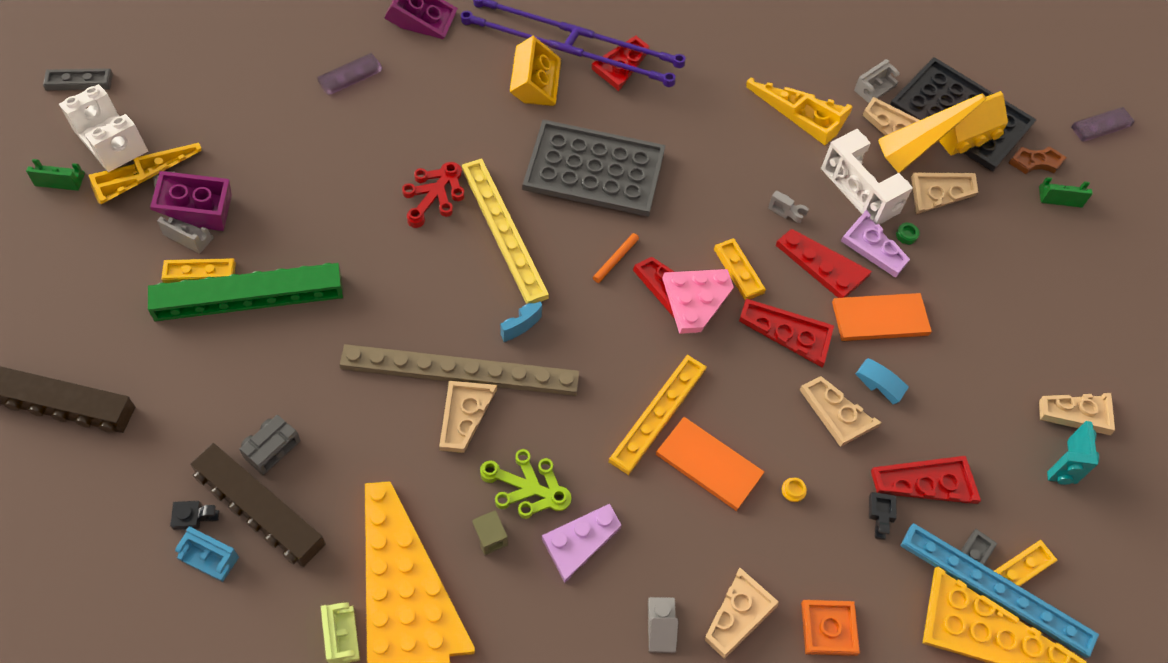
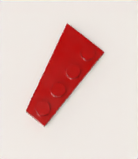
(825, 265)
(796, 332)
(930, 479)

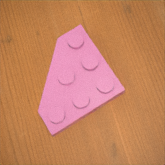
(696, 296)

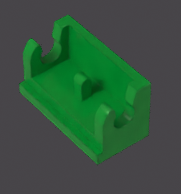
(56, 176)
(1064, 194)

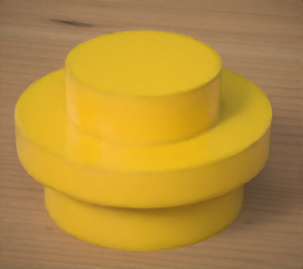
(794, 489)

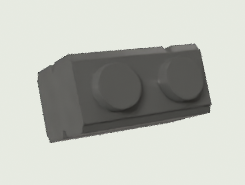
(269, 444)

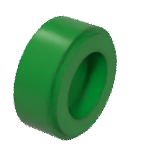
(907, 233)

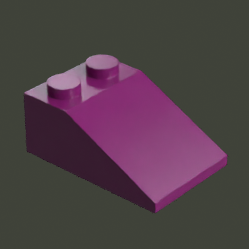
(422, 16)
(193, 199)

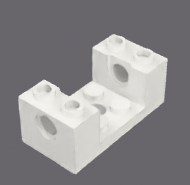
(105, 133)
(846, 171)

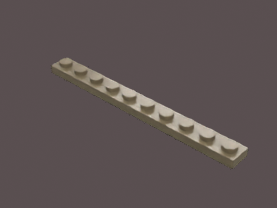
(459, 369)

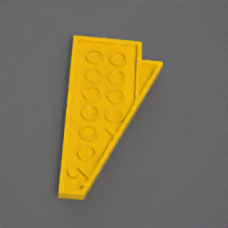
(405, 599)

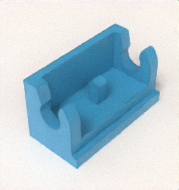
(206, 554)

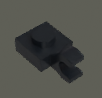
(883, 510)
(191, 513)

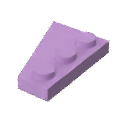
(872, 243)
(578, 540)

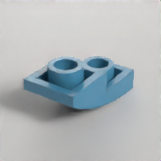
(528, 317)
(877, 376)

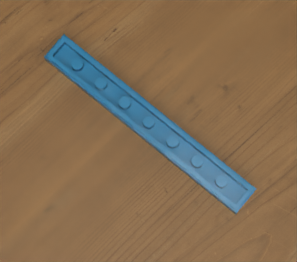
(1000, 590)

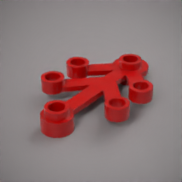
(450, 173)

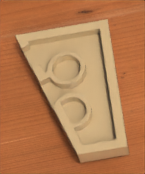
(941, 189)
(1076, 410)
(837, 413)
(740, 614)

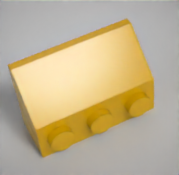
(535, 73)
(979, 126)

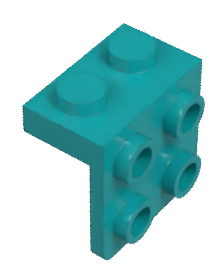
(1079, 459)

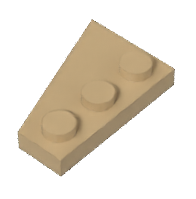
(886, 117)
(463, 413)

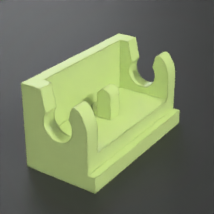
(340, 633)

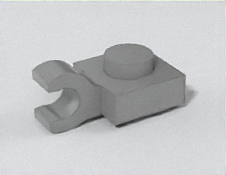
(785, 207)

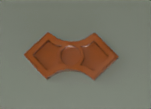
(1029, 160)

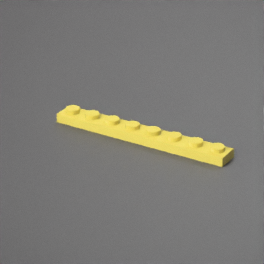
(505, 232)

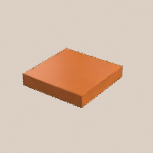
(830, 627)

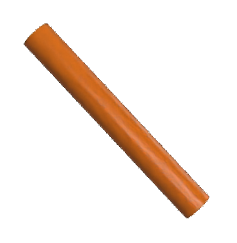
(615, 258)

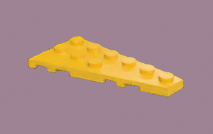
(983, 630)

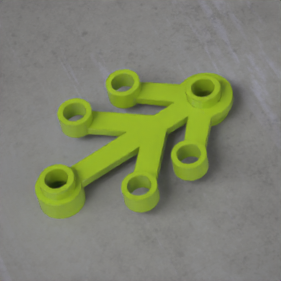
(528, 486)

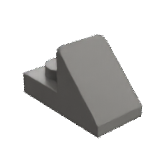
(662, 625)

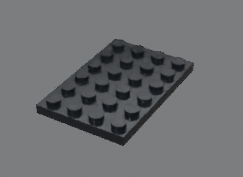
(942, 87)

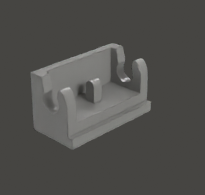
(877, 81)
(185, 234)

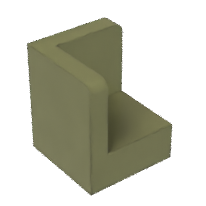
(490, 532)

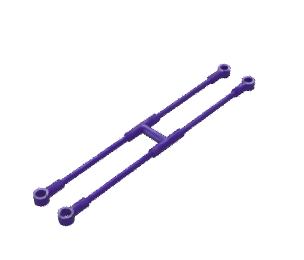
(668, 78)

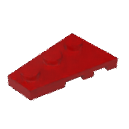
(615, 75)
(651, 274)

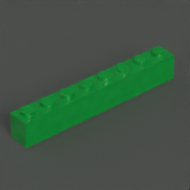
(244, 291)

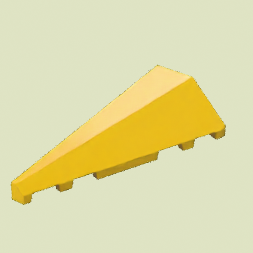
(815, 116)
(910, 142)
(113, 183)

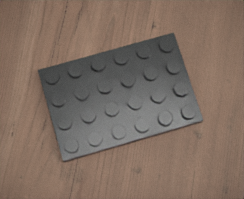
(594, 168)

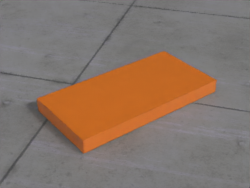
(881, 317)
(710, 463)

